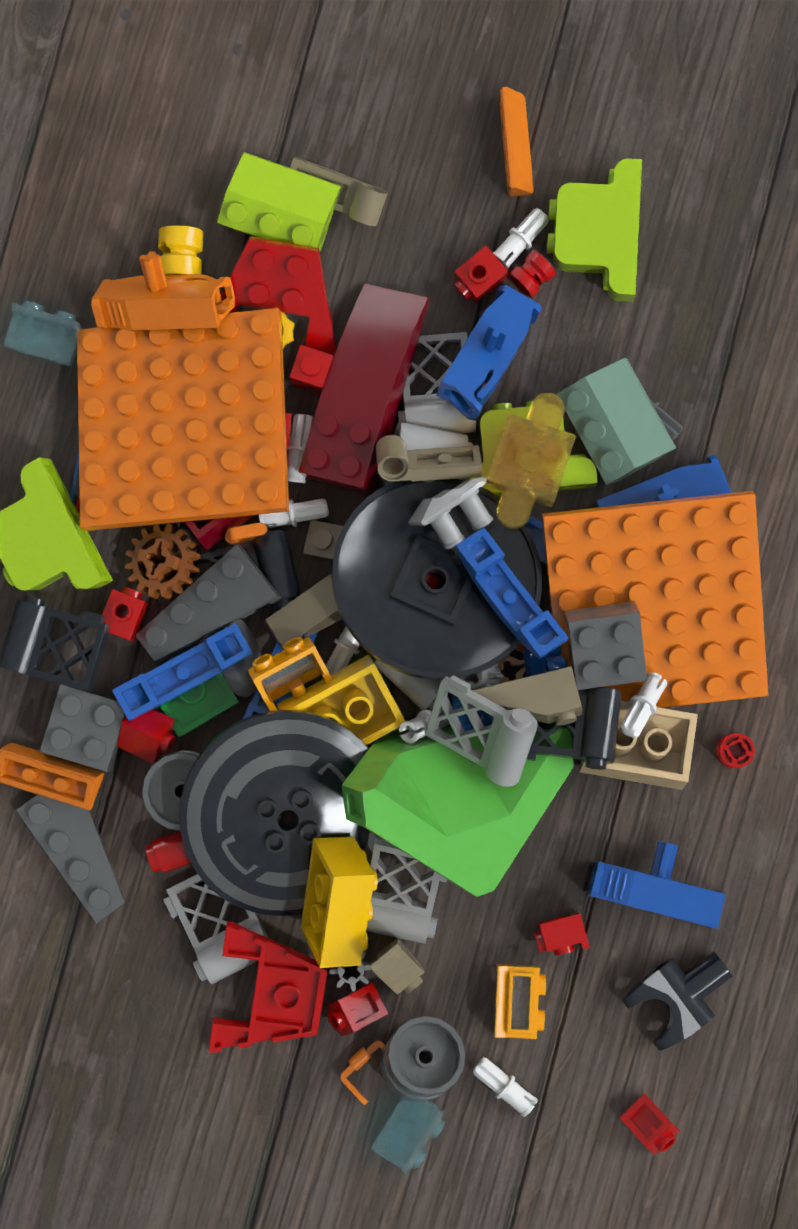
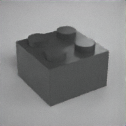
(606, 645)
(84, 729)

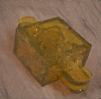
(530, 460)

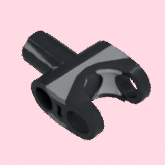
(683, 995)

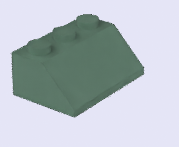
(616, 421)

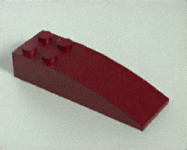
(363, 389)

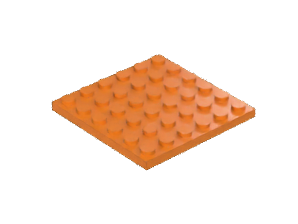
(182, 422)
(691, 577)

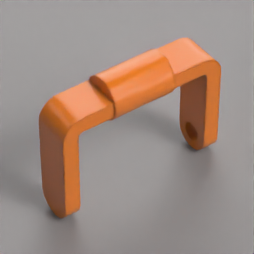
(245, 533)
(356, 1063)

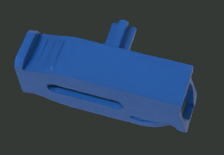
(488, 351)
(677, 484)
(656, 891)

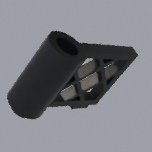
(273, 559)
(31, 632)
(593, 733)

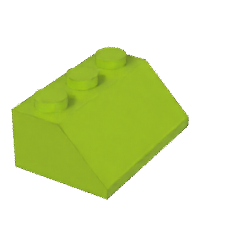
(278, 202)

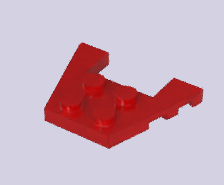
(288, 279)
(285, 993)

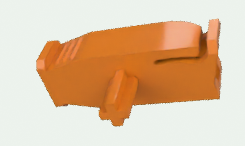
(161, 300)

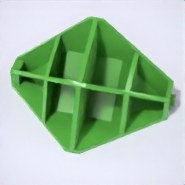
(448, 808)

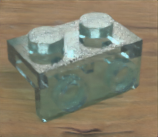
(43, 333)
(408, 1132)

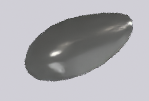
(238, 676)

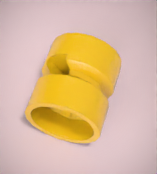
(180, 249)

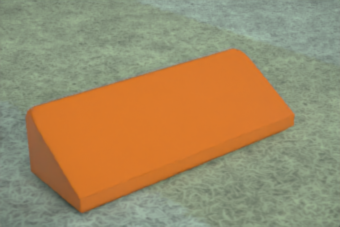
(515, 142)
(49, 775)

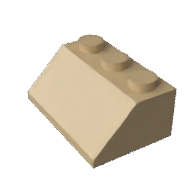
(658, 754)

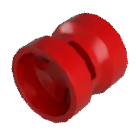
(532, 274)
(730, 747)

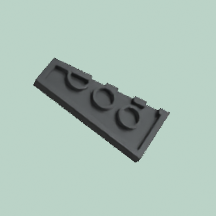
(219, 597)
(77, 852)

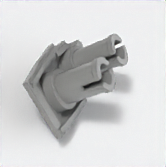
(437, 509)

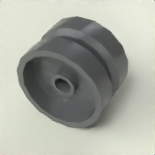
(160, 786)
(412, 1041)

